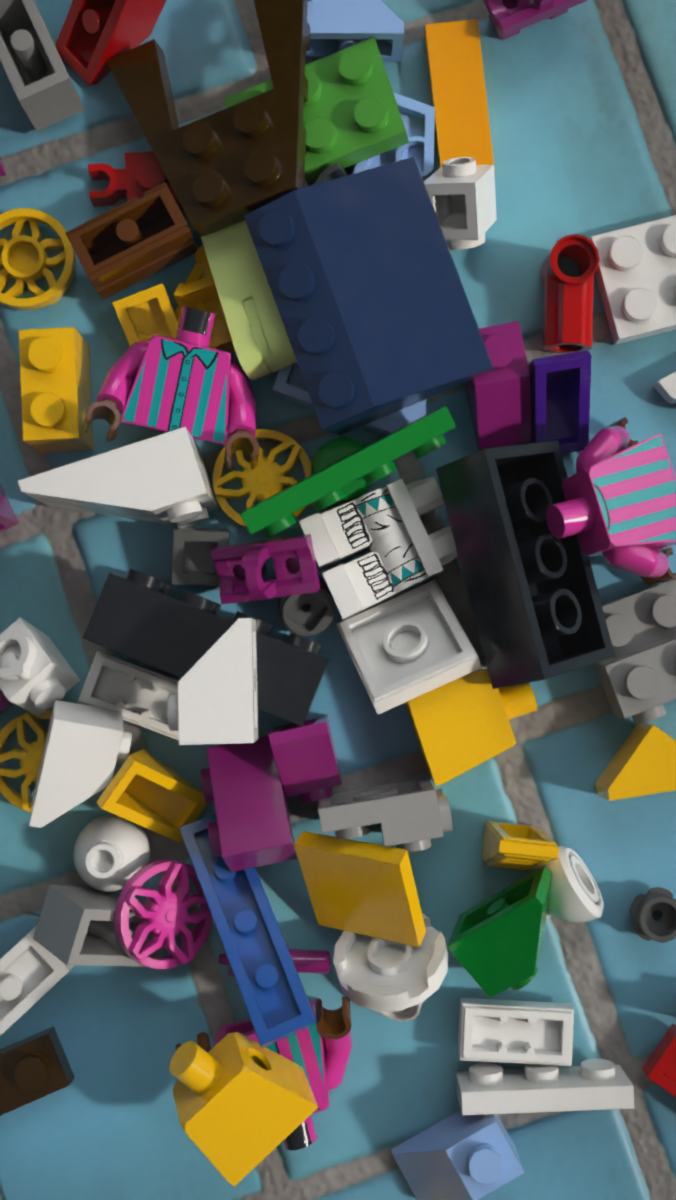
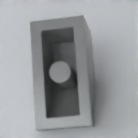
(80, 927)

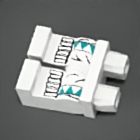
(392, 529)

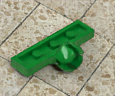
(346, 470)

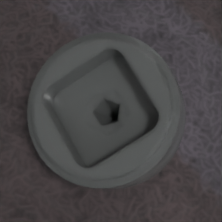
(307, 613)

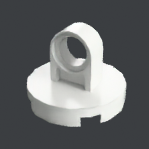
(391, 974)

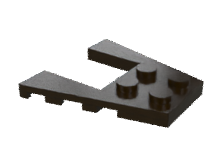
(239, 154)

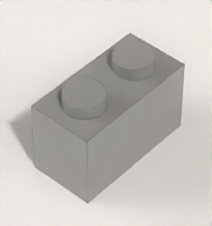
(35, 65)

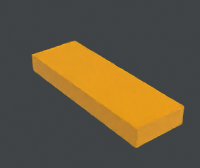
(458, 91)

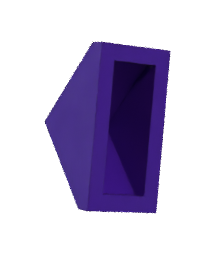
(561, 399)

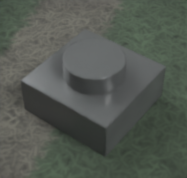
(192, 555)

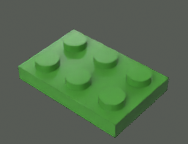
(348, 109)

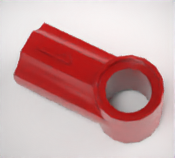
(567, 298)

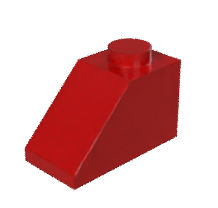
(103, 30)

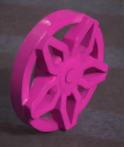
(162, 915)

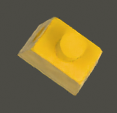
(467, 722)
(238, 1101)

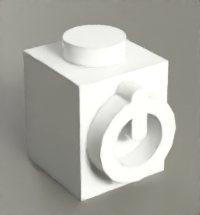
(463, 201)
(32, 668)

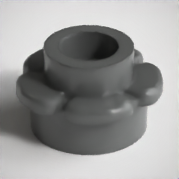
(642, 909)

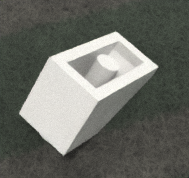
(220, 692)
(77, 758)

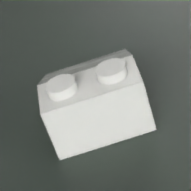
(144, 481)

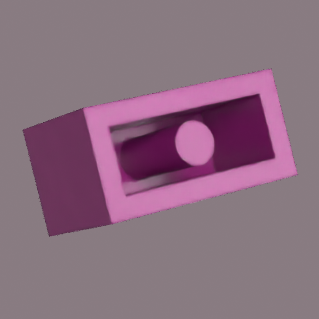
(249, 806)

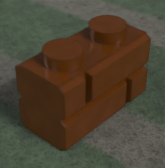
(132, 241)

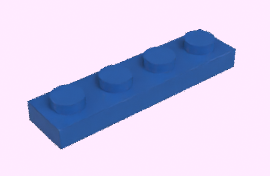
(250, 940)

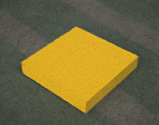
(361, 887)

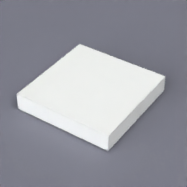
(408, 646)

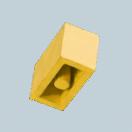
(55, 389)

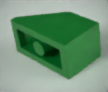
(504, 934)

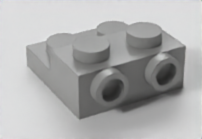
(645, 653)
(407, 813)

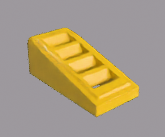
(517, 846)

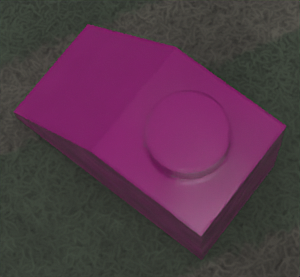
(502, 398)
(306, 759)

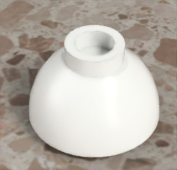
(110, 852)
(573, 889)

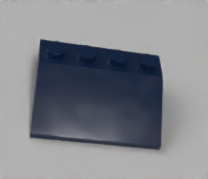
(368, 294)

